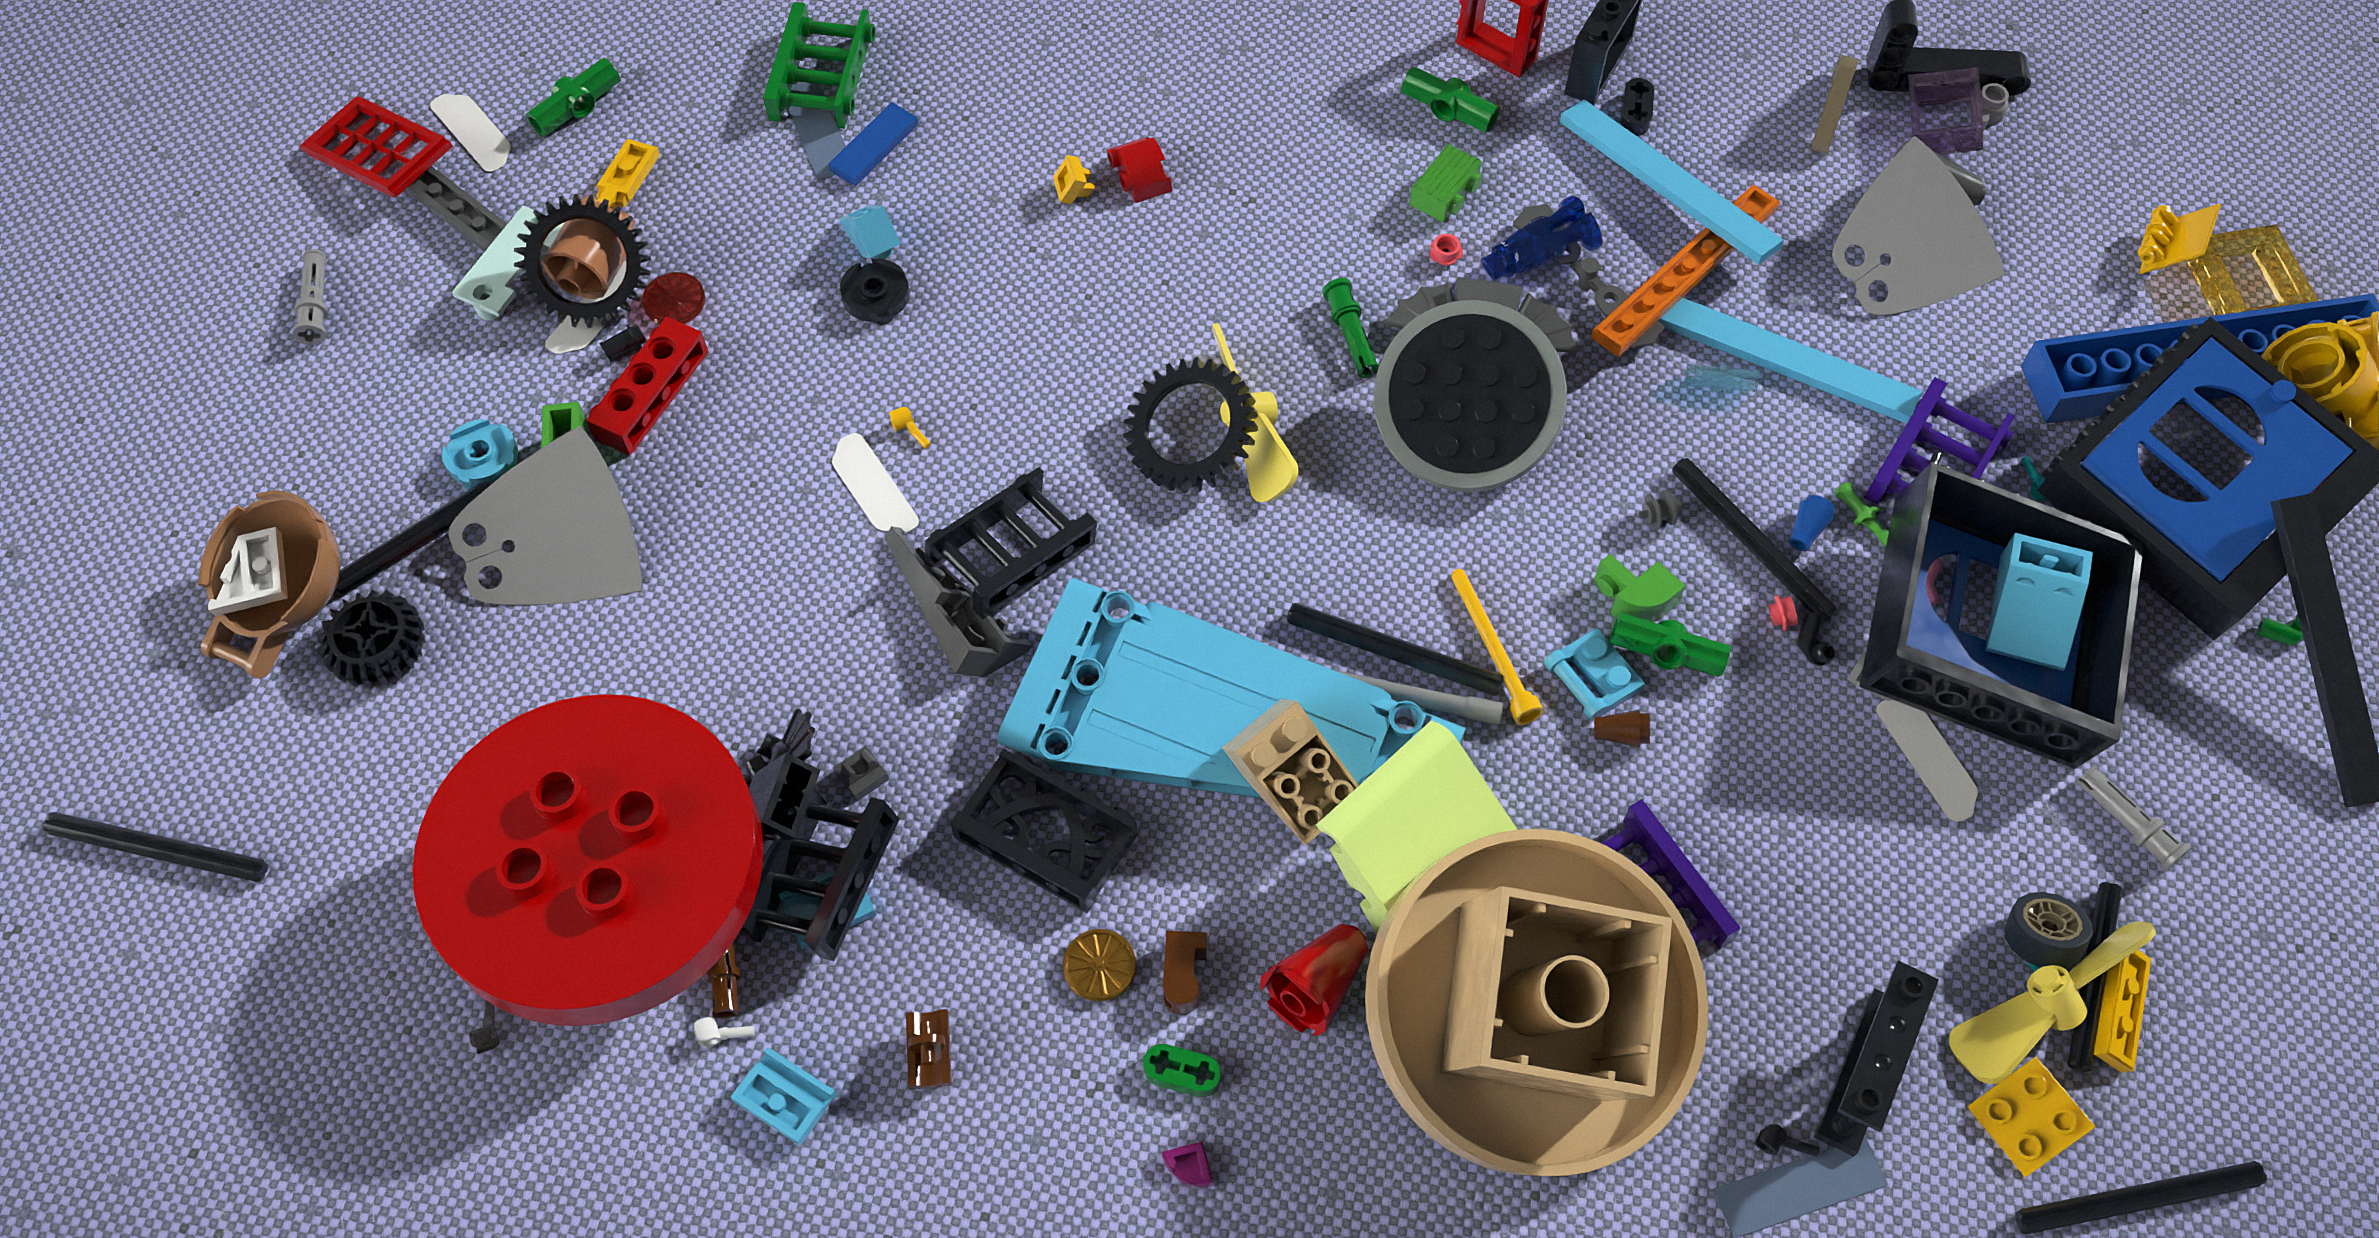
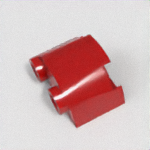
(1140, 168)

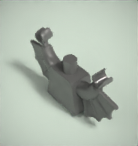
(1508, 295)

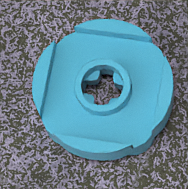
(474, 435)

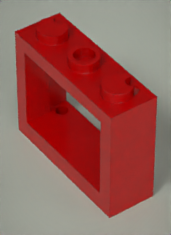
(1495, 46)

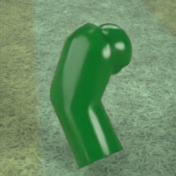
(2287, 633)

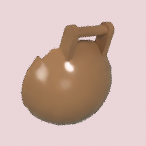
(310, 570)

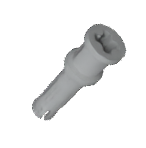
(313, 266)
(2146, 831)

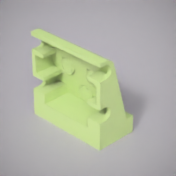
(1410, 816)

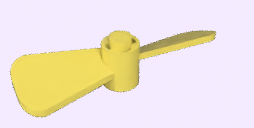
(1270, 464)
(2003, 1036)

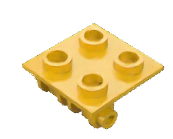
(2175, 238)
(2031, 1116)

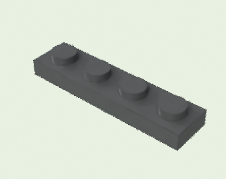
(457, 208)

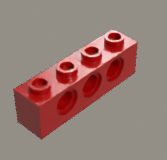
(647, 386)

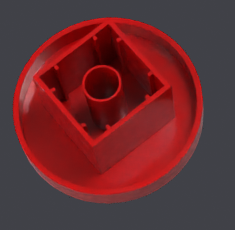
(588, 860)

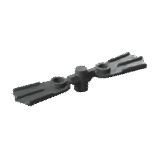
(1588, 275)

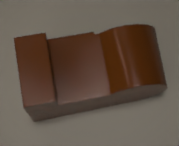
(1179, 981)

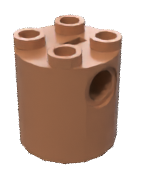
(585, 256)

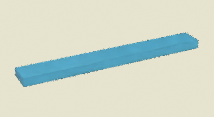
(1672, 182)
(1792, 359)

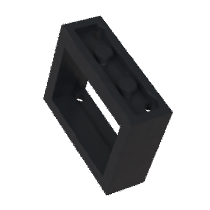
(1601, 47)

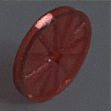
(674, 296)

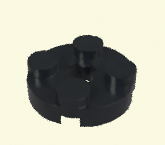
(880, 306)

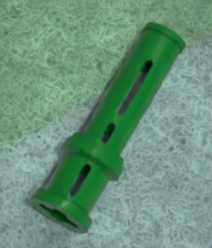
(1347, 315)

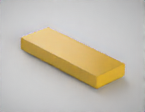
(2122, 1012)

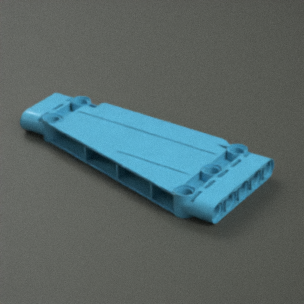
(1178, 694)

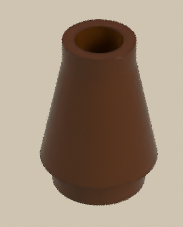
(1624, 728)

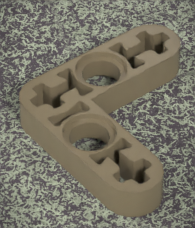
(1841, 82)

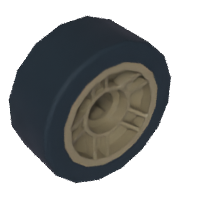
(2048, 930)

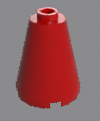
(1315, 978)

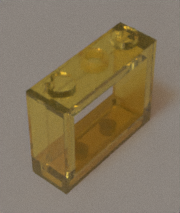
(2272, 257)

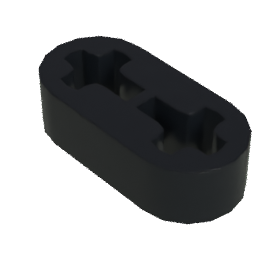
(1642, 107)

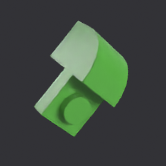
(1644, 597)

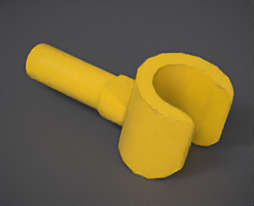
(901, 419)

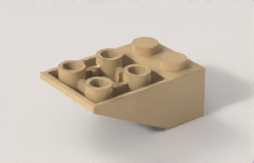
(1291, 767)

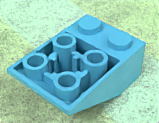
(2038, 600)

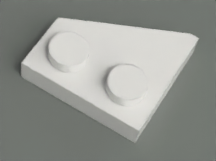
(253, 574)

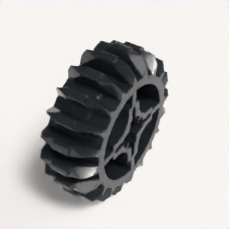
(381, 647)

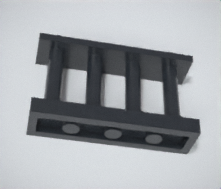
(1017, 573)
(845, 891)
(1876, 1059)

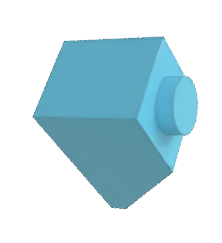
(871, 231)

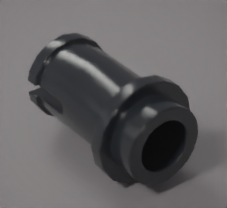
(623, 342)

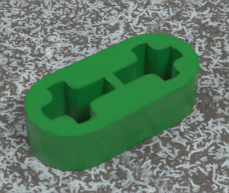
(1180, 1080)

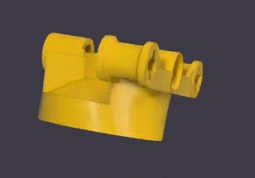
(2335, 368)

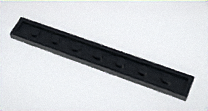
(2329, 648)

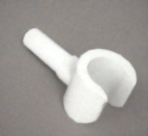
(709, 1034)

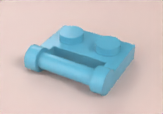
(1602, 668)

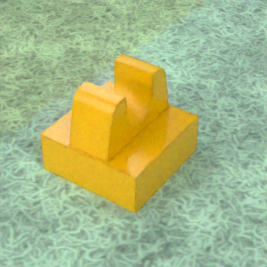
(1072, 180)

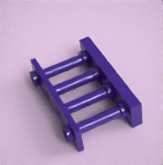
(1919, 430)
(1668, 860)

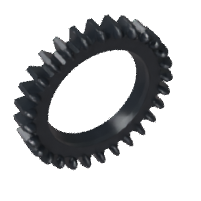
(546, 294)
(1241, 412)

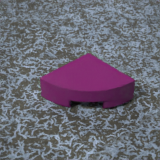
(1189, 1165)

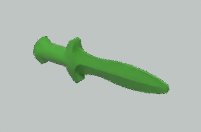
(1865, 515)

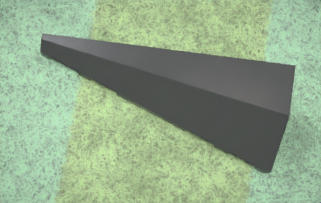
(968, 642)

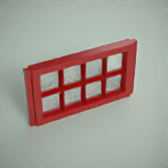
(376, 146)

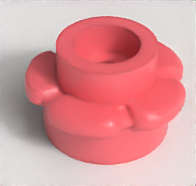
(1446, 249)
(1783, 612)

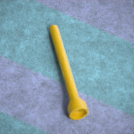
(1524, 706)

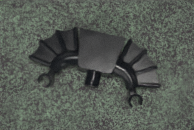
(785, 784)

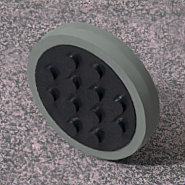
(1470, 396)

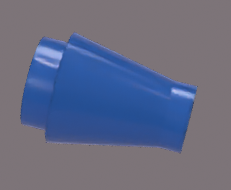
(1811, 520)

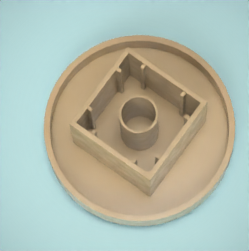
(1537, 1003)

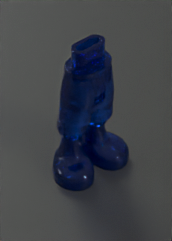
(1539, 243)

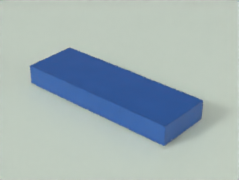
(873, 144)

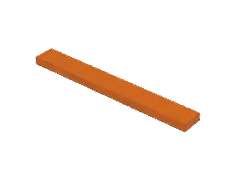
(1675, 279)

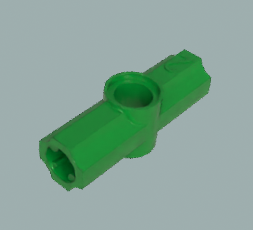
(573, 97)
(1450, 99)
(1669, 644)

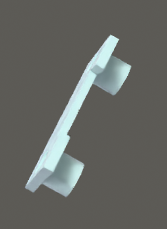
(492, 274)

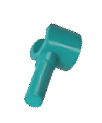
(2035, 477)

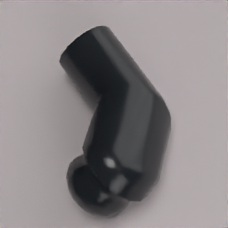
(1809, 642)

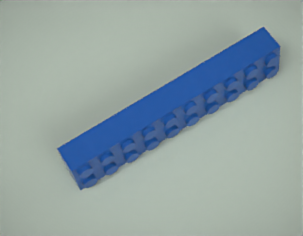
(2088, 371)

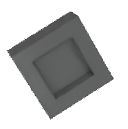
(861, 773)

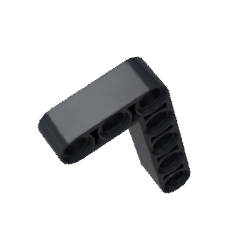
(1894, 57)

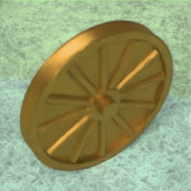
(1099, 965)

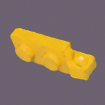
(626, 173)

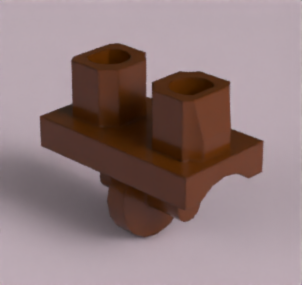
(928, 1049)

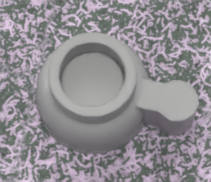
(1994, 103)

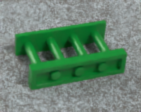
(794, 49)

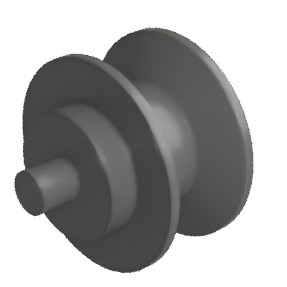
(1660, 509)

